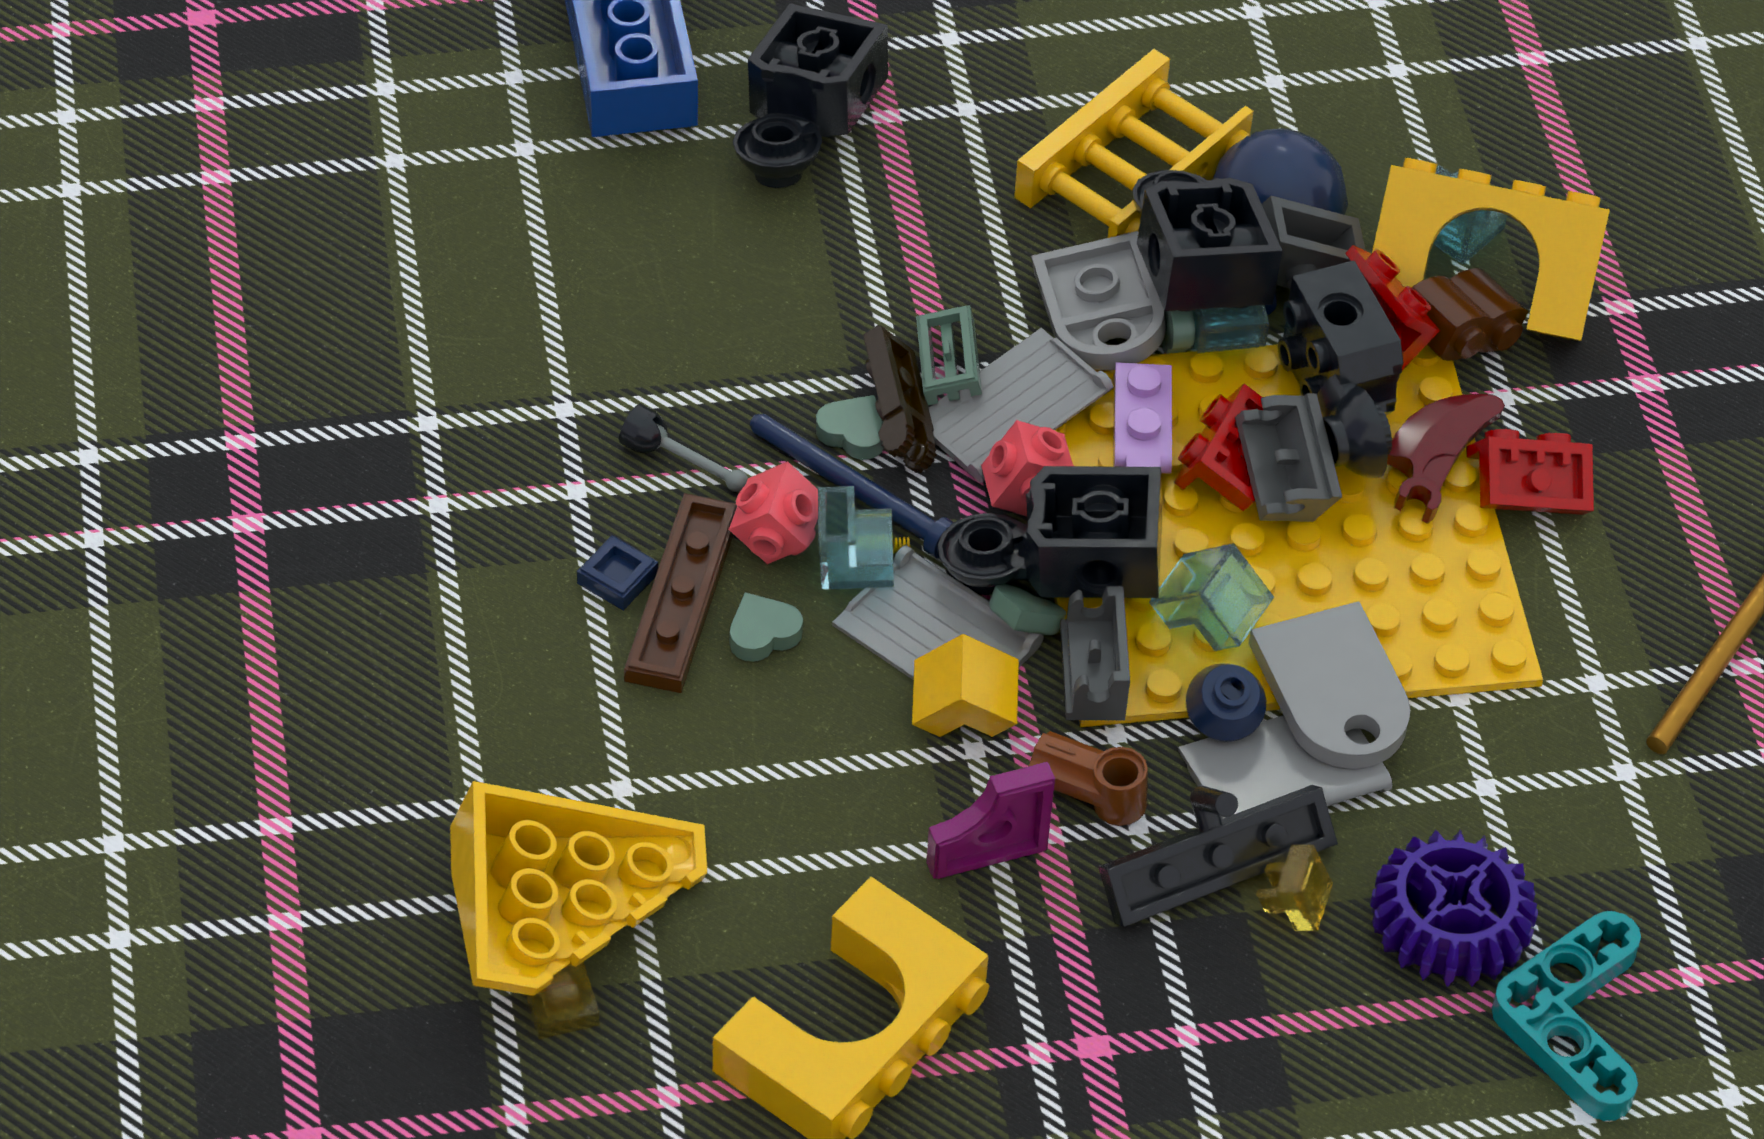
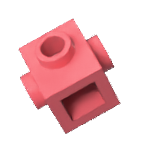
(1018, 460)
(776, 513)

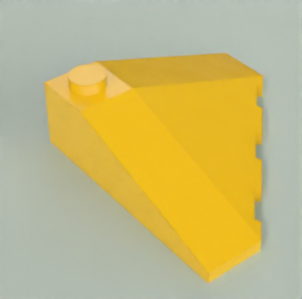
(557, 877)

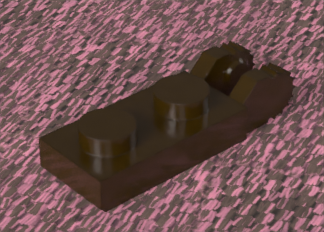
(901, 400)

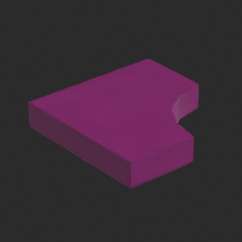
(1001, 825)

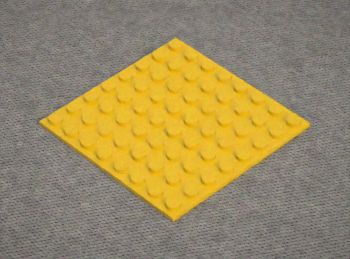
(1430, 589)

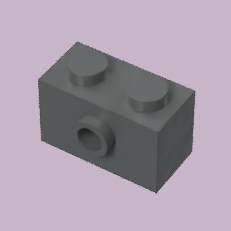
(1310, 237)

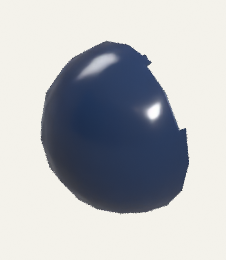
(1287, 167)

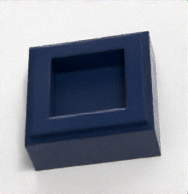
(617, 572)

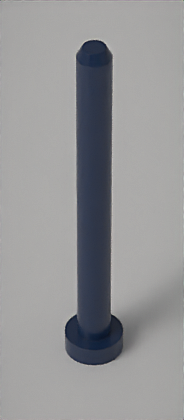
(843, 475)

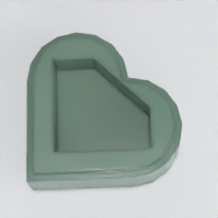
(1179, 331)
(851, 425)
(1025, 611)
(764, 627)

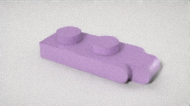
(1143, 416)

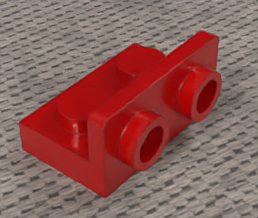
(1402, 305)
(1218, 452)
(1534, 474)

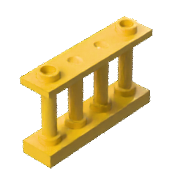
(1116, 114)

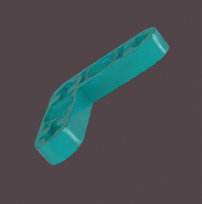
(1554, 1015)

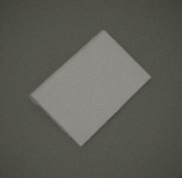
(1030, 383)
(924, 613)
(1274, 765)

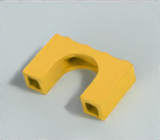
(1564, 232)
(833, 1086)

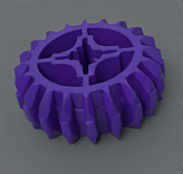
(1458, 927)

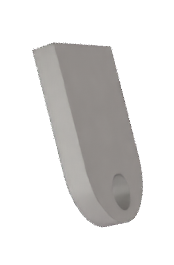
(1102, 295)
(1333, 680)

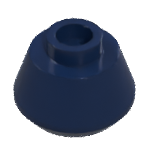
(1225, 702)

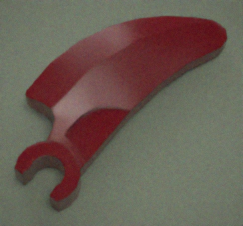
(1433, 442)

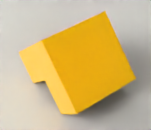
(965, 686)

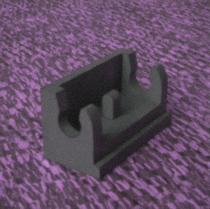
(1289, 458)
(1095, 658)

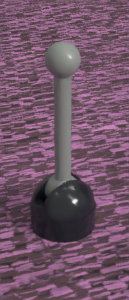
(649, 432)

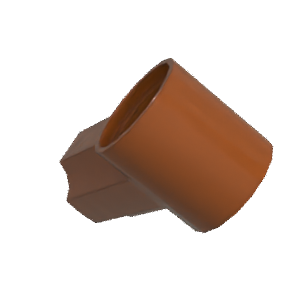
(1096, 776)

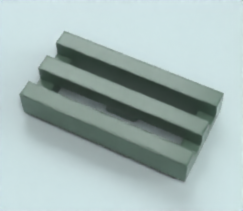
(952, 382)

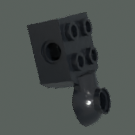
(806, 84)
(1205, 241)
(1349, 357)
(1080, 534)

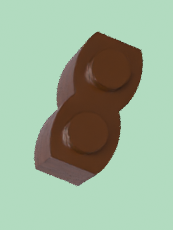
(1471, 314)

